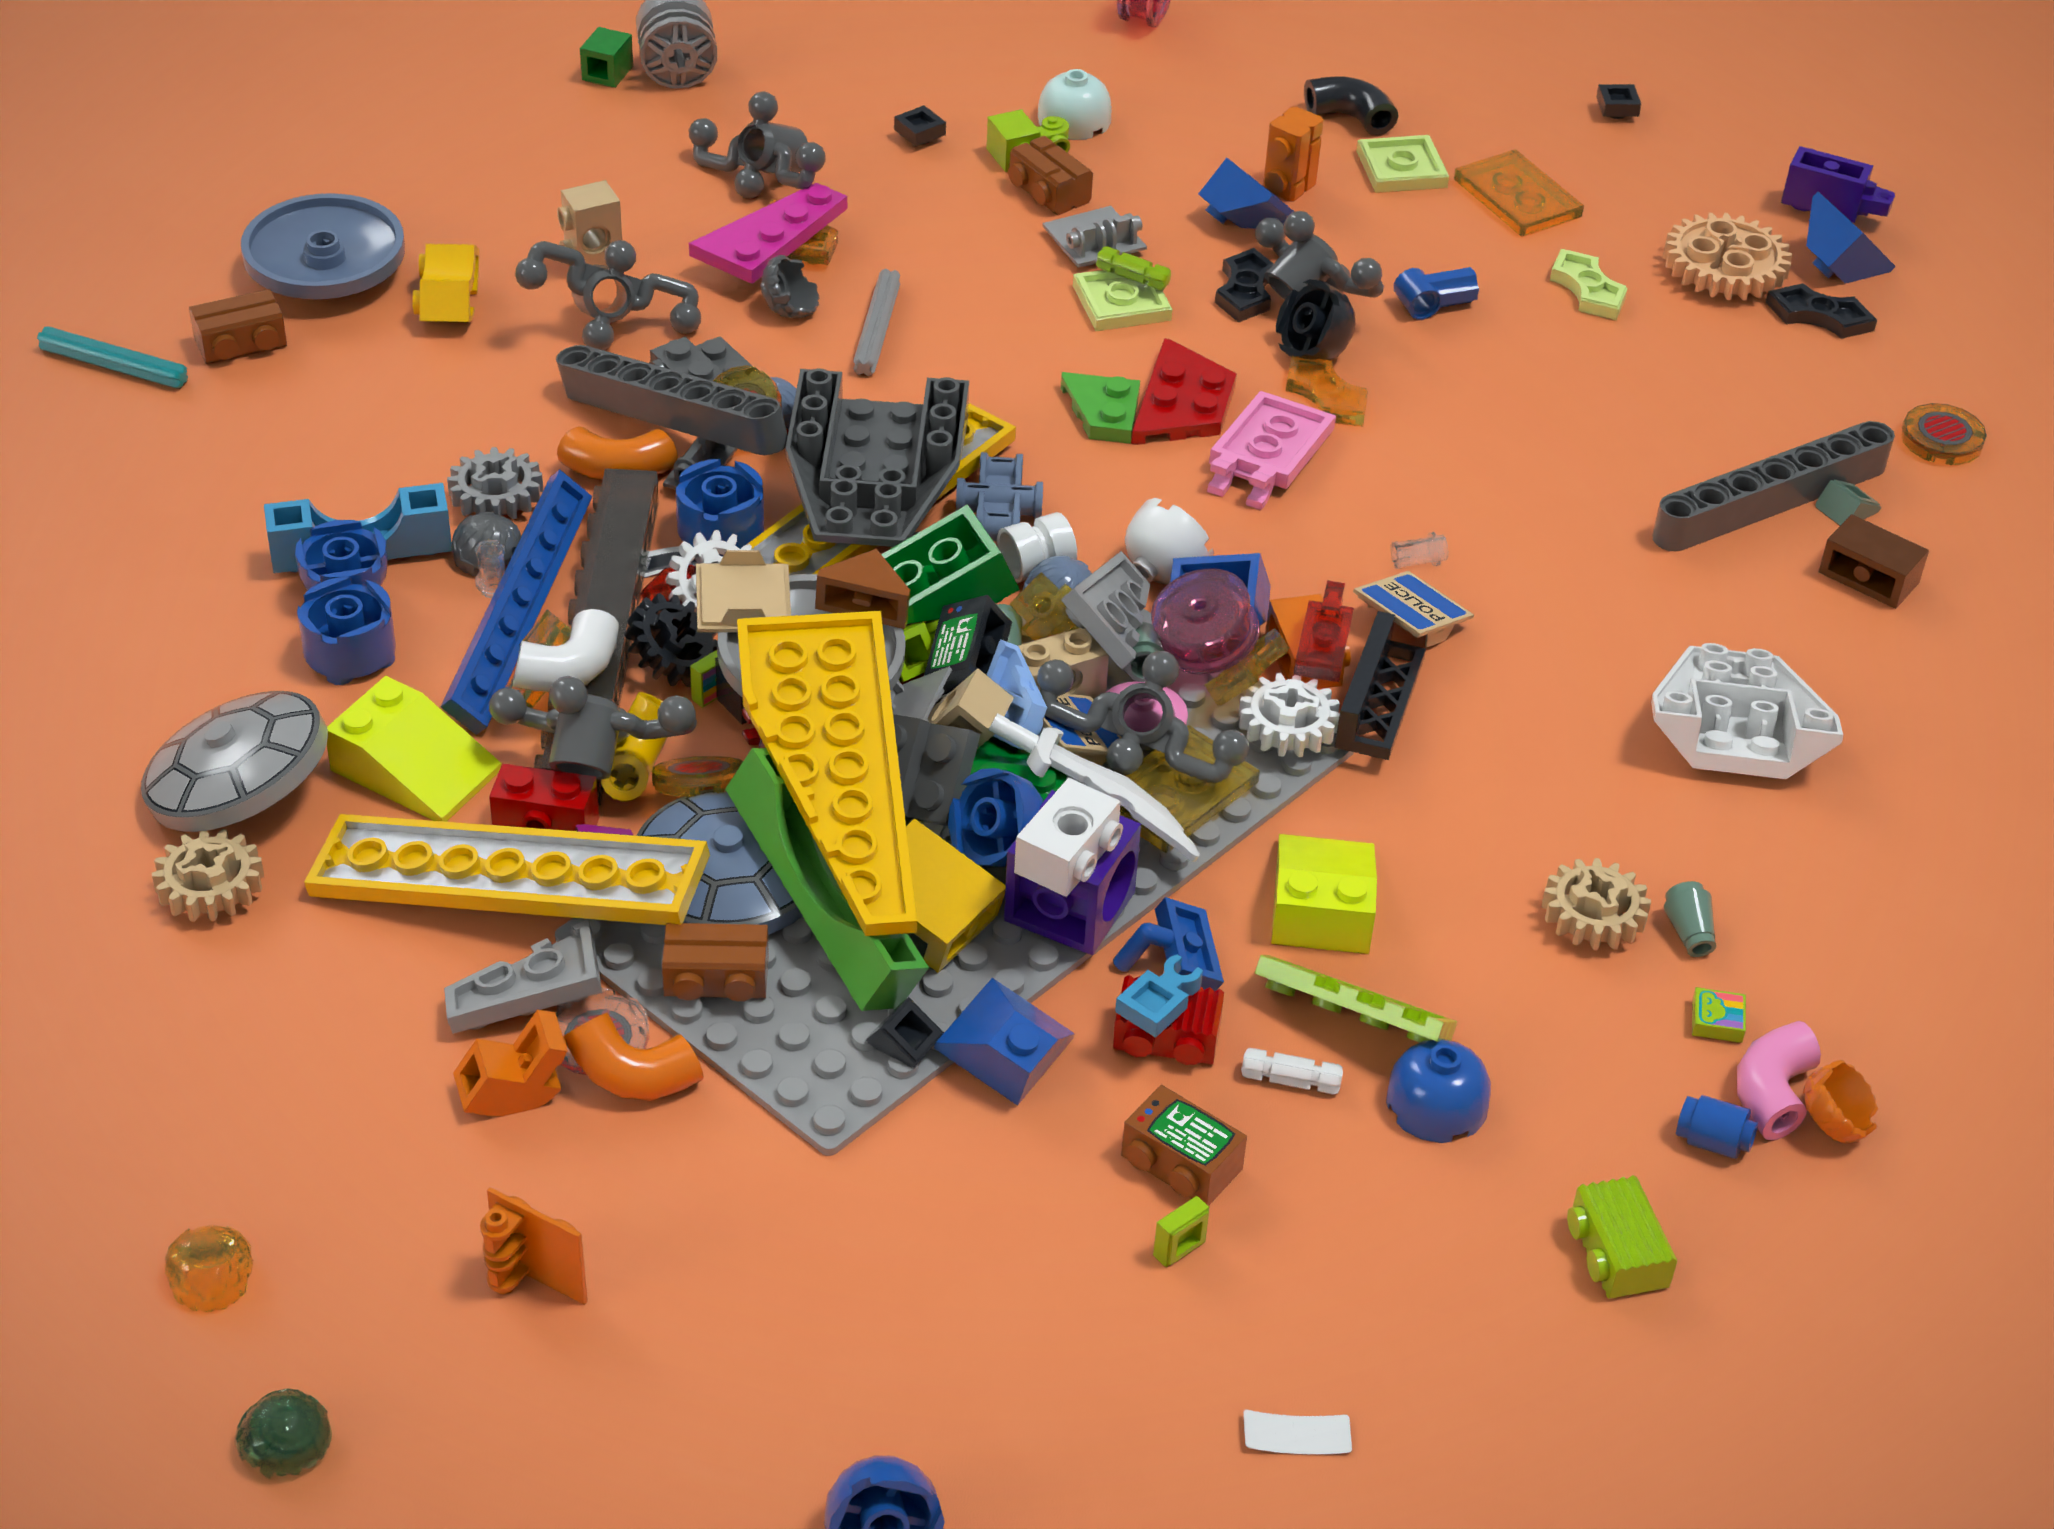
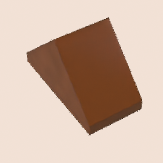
(864, 586)

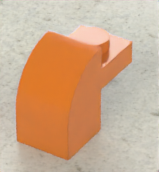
(513, 1077)

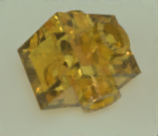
(1043, 609)

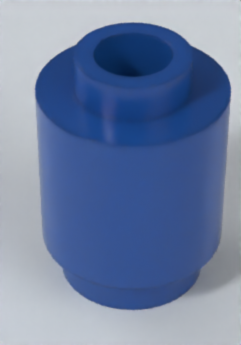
(1716, 1126)

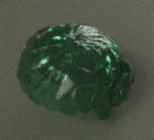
(284, 1433)

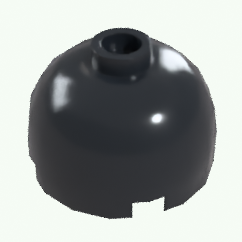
(1315, 321)

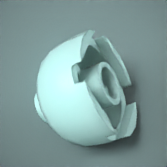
(1079, 100)

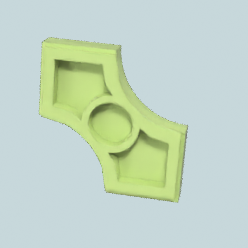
(1593, 289)

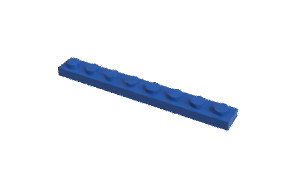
(516, 601)

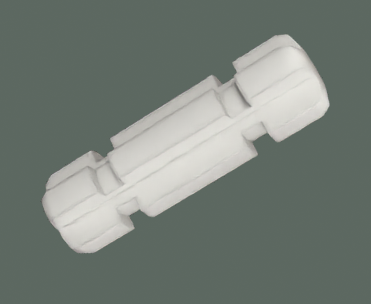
(1292, 1071)

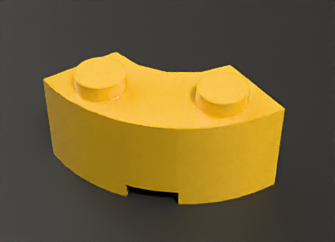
(447, 281)

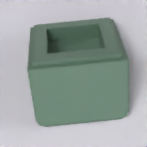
(1843, 499)

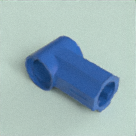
(1427, 293)

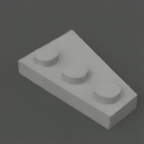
(542, 980)

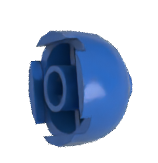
(342, 550)
(991, 815)
(1439, 1090)
(883, 1495)

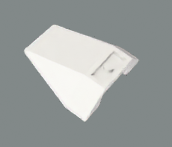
(1743, 713)

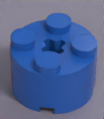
(721, 500)
(346, 629)

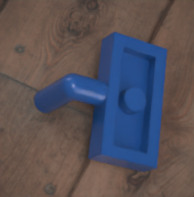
(1180, 931)

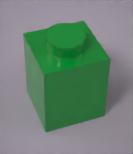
(606, 57)

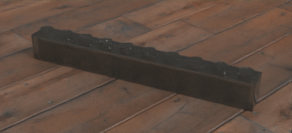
(613, 572)

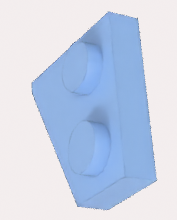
(1013, 675)

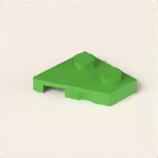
(1103, 404)

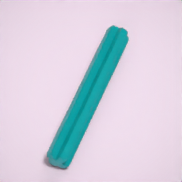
(112, 357)

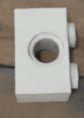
(1068, 837)

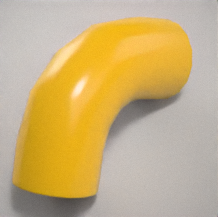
(634, 756)

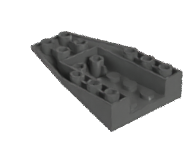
(872, 465)

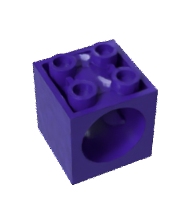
(1090, 908)

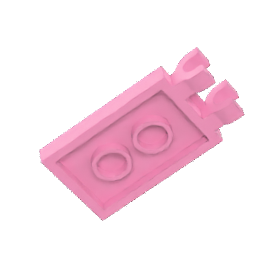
(1268, 446)

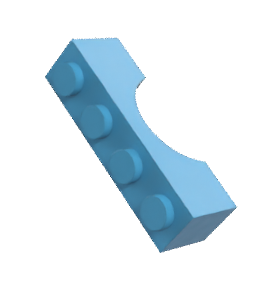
(410, 525)

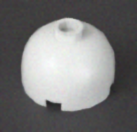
(1161, 535)

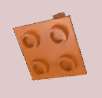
(530, 1244)

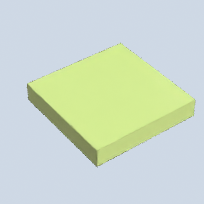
(1402, 163)
(1118, 301)

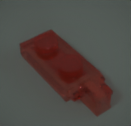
(1324, 636)

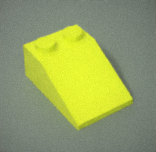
(409, 751)
(1324, 894)

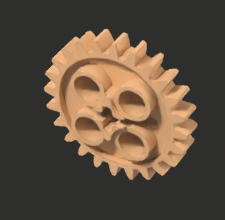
(1727, 256)

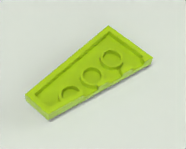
(1335, 994)

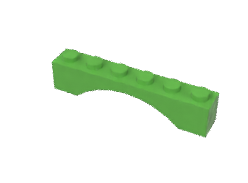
(874, 968)

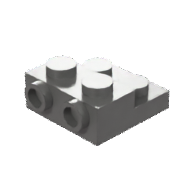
(702, 360)
(932, 766)

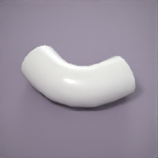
(582, 656)

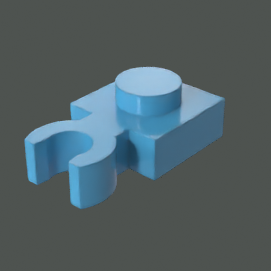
(1157, 1001)

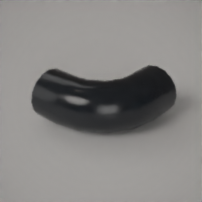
(1354, 98)

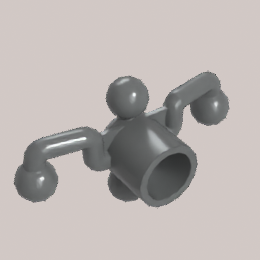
(761, 148)
(1312, 259)
(631, 294)
(589, 725)
(1169, 737)

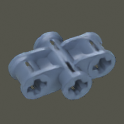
(1000, 494)

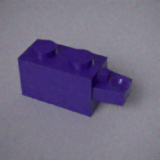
(1839, 180)

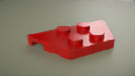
(1184, 396)

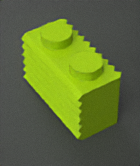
(1621, 1237)

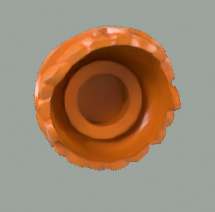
(1841, 1102)

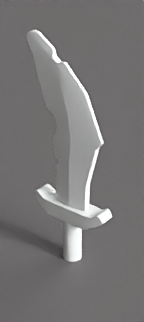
(1141, 805)

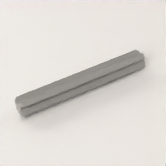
(876, 322)

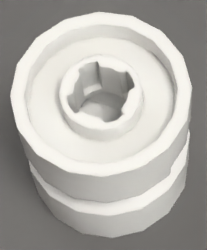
(1028, 546)

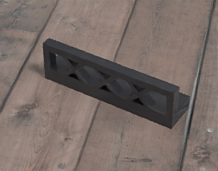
(1368, 693)

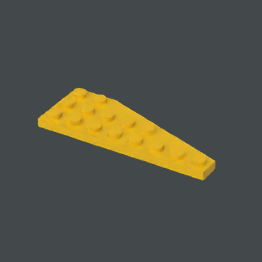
(828, 724)

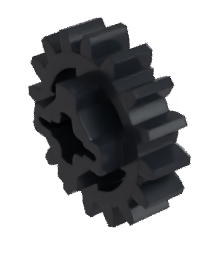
(668, 638)

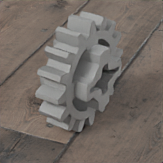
(495, 483)

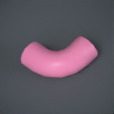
(1765, 1077)

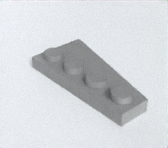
(1110, 607)

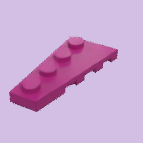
(777, 229)

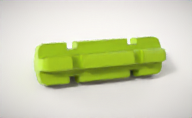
(1133, 268)

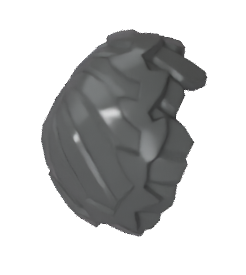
(787, 289)
(480, 528)

